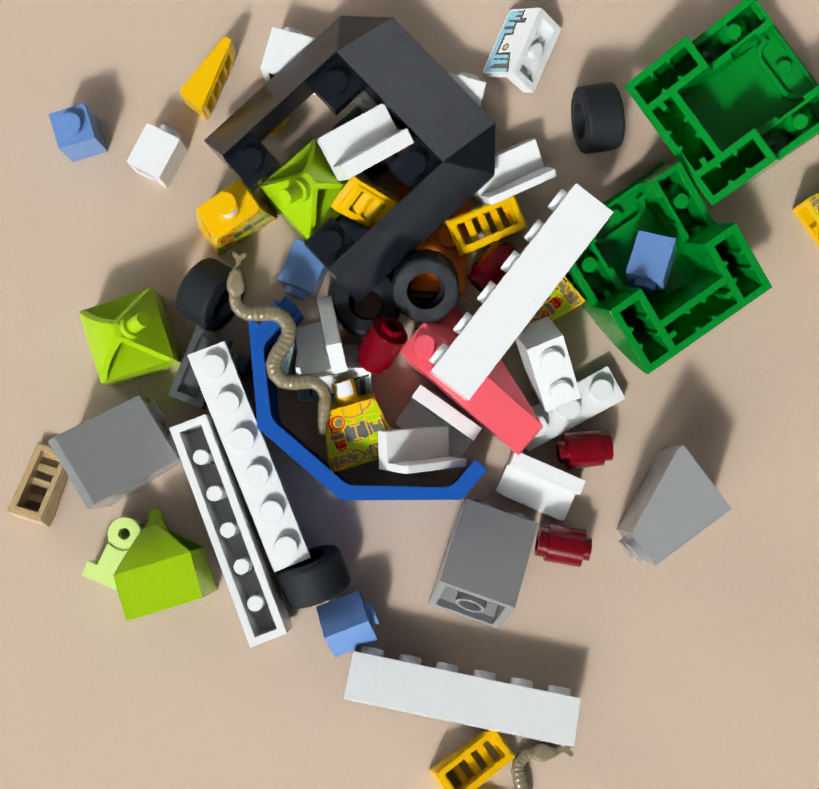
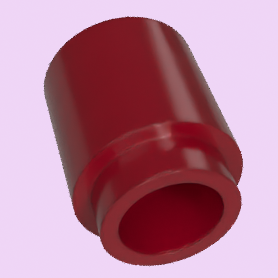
(489, 264)
(381, 345)
(585, 448)
(563, 545)

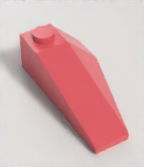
(498, 400)

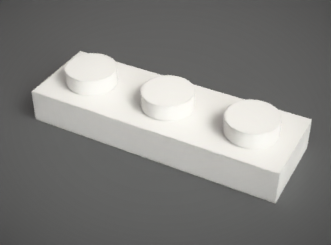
(597, 394)

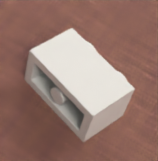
(547, 364)

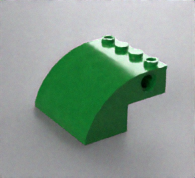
(730, 101)
(707, 283)

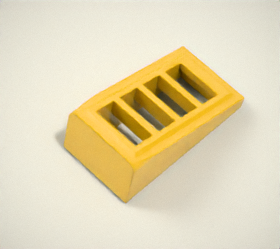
(206, 82)
(369, 207)
(513, 215)
(480, 775)

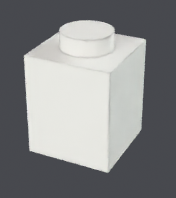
(157, 154)

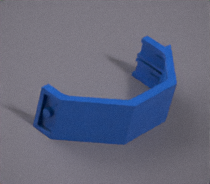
(269, 422)

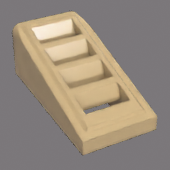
(29, 480)

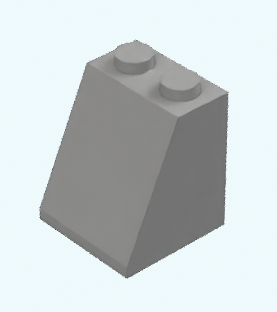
(117, 451)
(669, 507)
(484, 563)

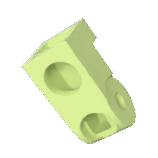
(121, 536)

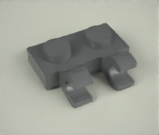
(185, 385)

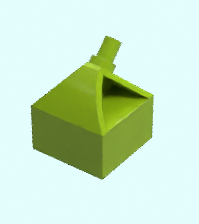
(305, 191)
(130, 337)
(162, 570)

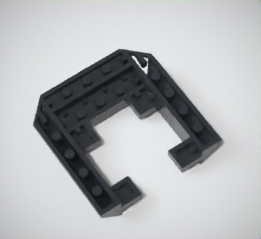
(440, 169)

